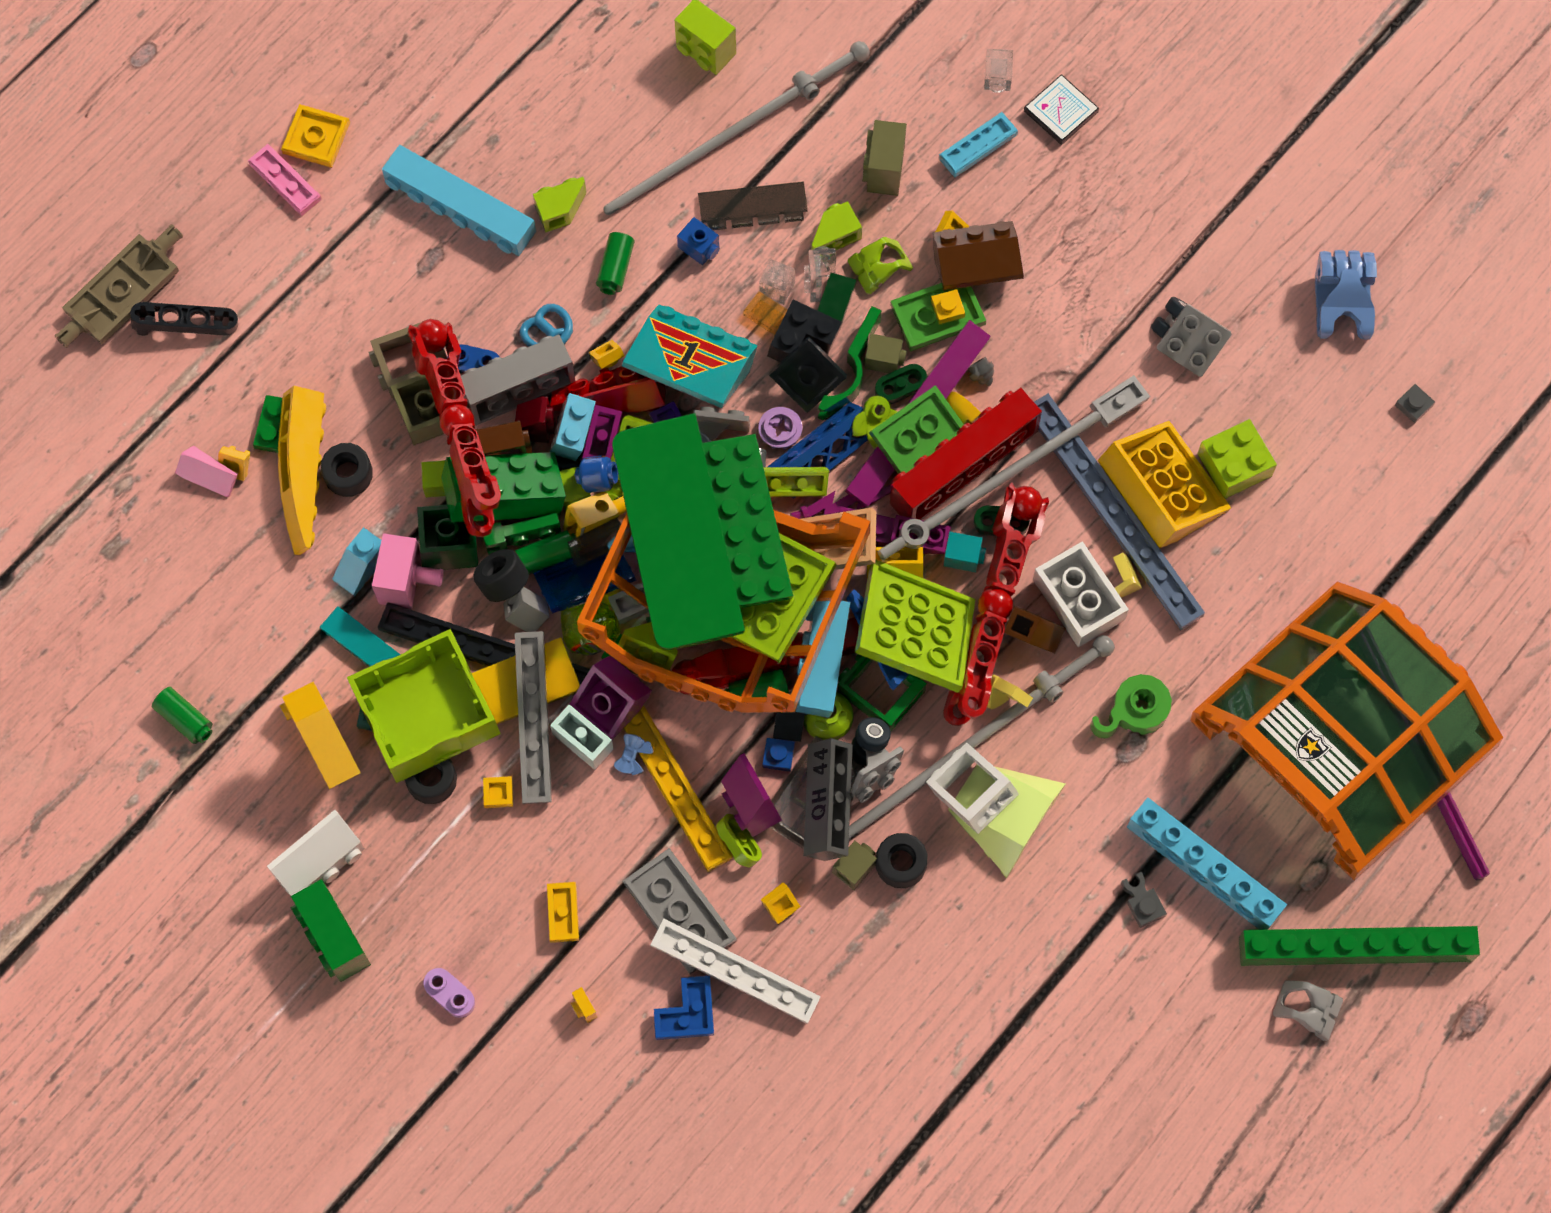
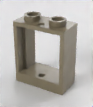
(387, 343)

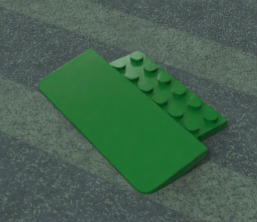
(699, 529)

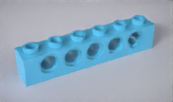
(1206, 865)

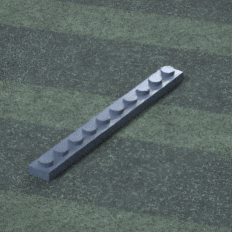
(1120, 518)

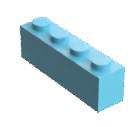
(821, 687)

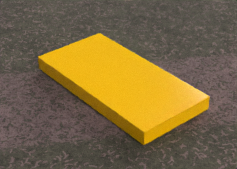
(499, 681)

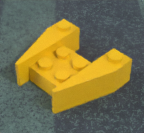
(320, 734)

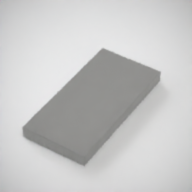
(669, 893)

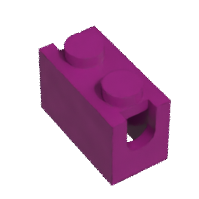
(601, 432)

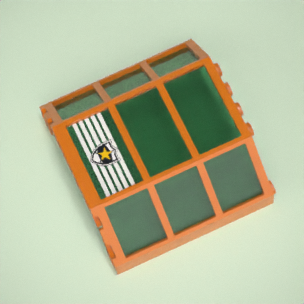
(1356, 720)

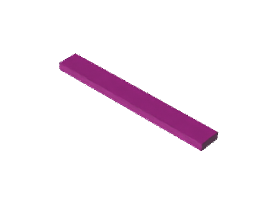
(945, 376)

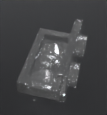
(820, 264)

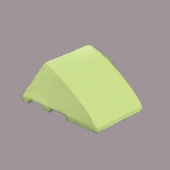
(1015, 825)

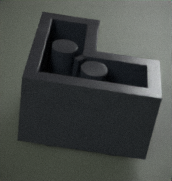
(800, 324)

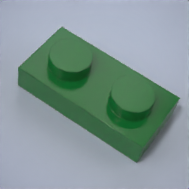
(269, 425)

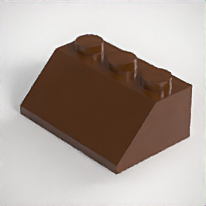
(977, 255)

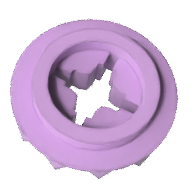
(773, 418)

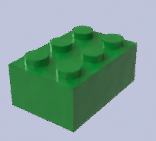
(329, 931)

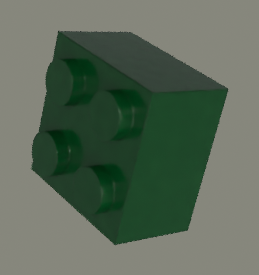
(444, 542)

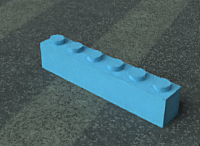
(458, 200)

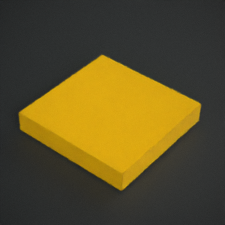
(315, 135)

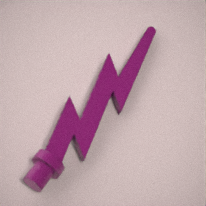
(829, 507)

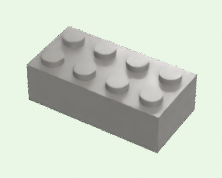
(517, 378)

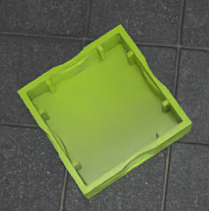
(423, 706)

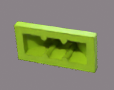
(642, 645)

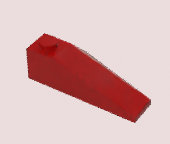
(617, 390)

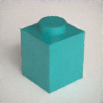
(964, 552)

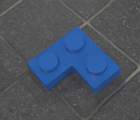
(692, 1019)

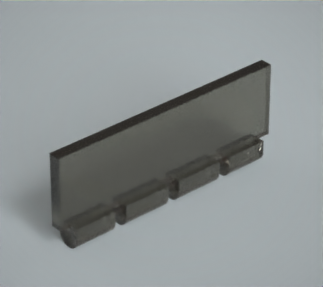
(746, 203)

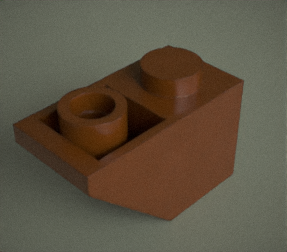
(1034, 629)

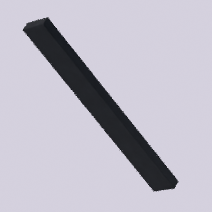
(473, 644)

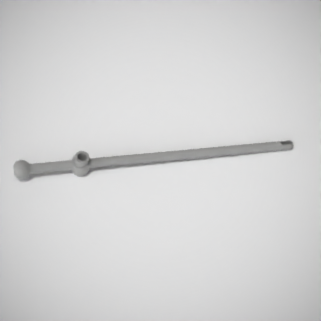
(804, 86)
(1047, 687)

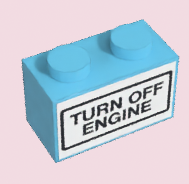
(572, 427)

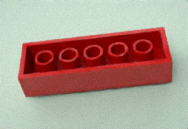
(965, 456)

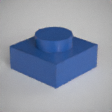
(778, 754)

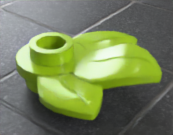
(869, 420)

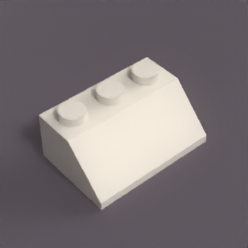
(317, 855)

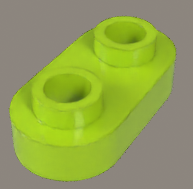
(740, 843)

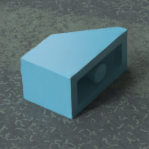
(358, 562)

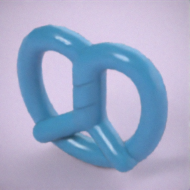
(545, 327)

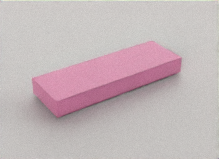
(284, 179)

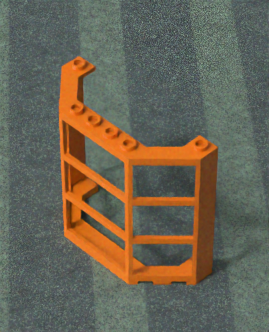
(849, 532)

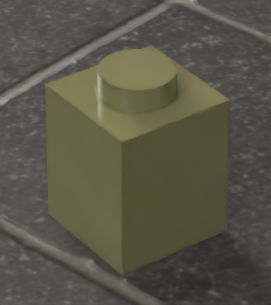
(884, 354)
(856, 865)

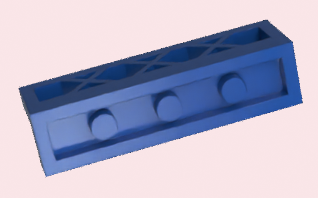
(823, 438)

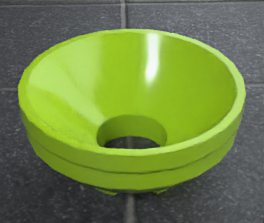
(833, 727)

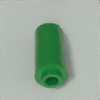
(615, 263)
(546, 552)
(773, 679)
(182, 715)

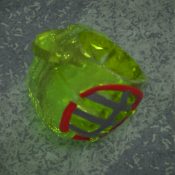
(575, 641)

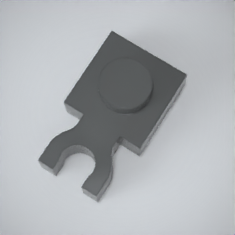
(1144, 904)

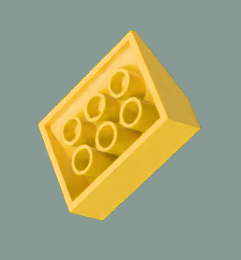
(1163, 483)

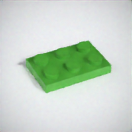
(919, 321)
(916, 430)

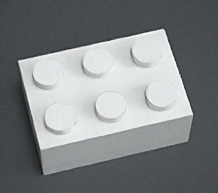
(1080, 594)

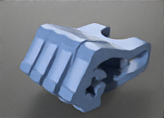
(1344, 289)

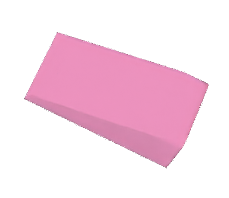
(205, 471)

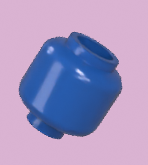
(596, 474)

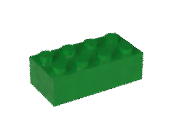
(527, 484)

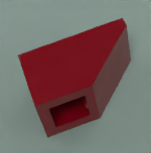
(537, 418)

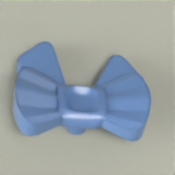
(633, 745)

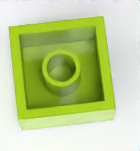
(705, 37)
(1237, 459)

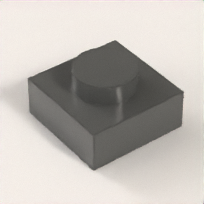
(1415, 403)

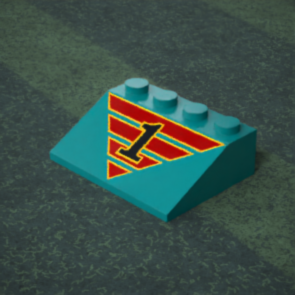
(690, 356)

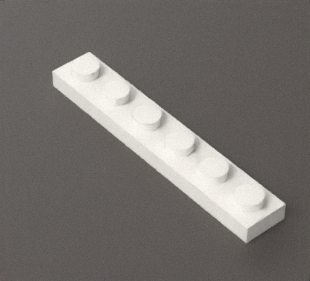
(735, 971)

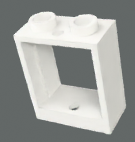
(980, 812)

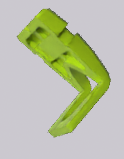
(869, 267)

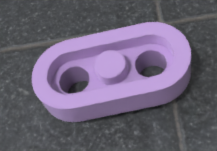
(448, 992)

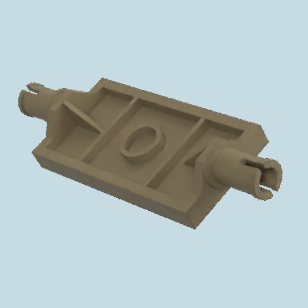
(125, 281)

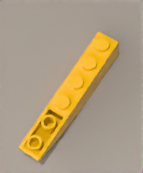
(299, 462)

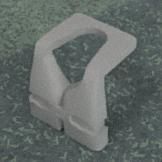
(1321, 1014)

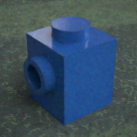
(698, 241)

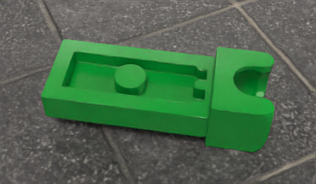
(521, 532)

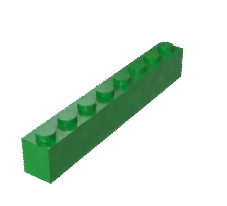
(1359, 945)

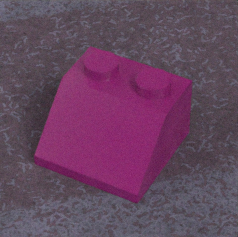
(610, 696)
(749, 797)

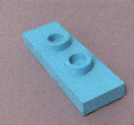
(978, 144)

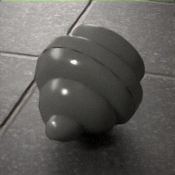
(982, 371)

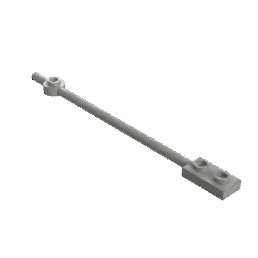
(1106, 409)

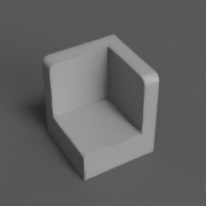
(526, 610)

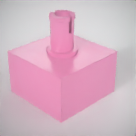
(400, 570)

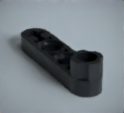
(184, 314)

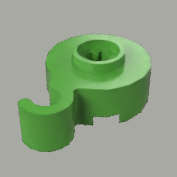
(1128, 715)

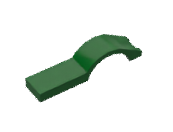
(832, 404)

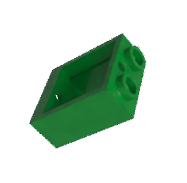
(849, 676)

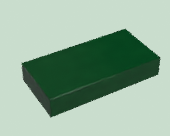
(837, 296)

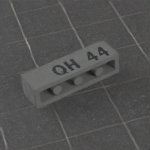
(828, 800)

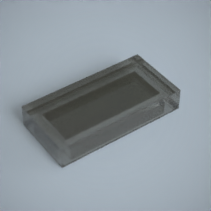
(593, 543)

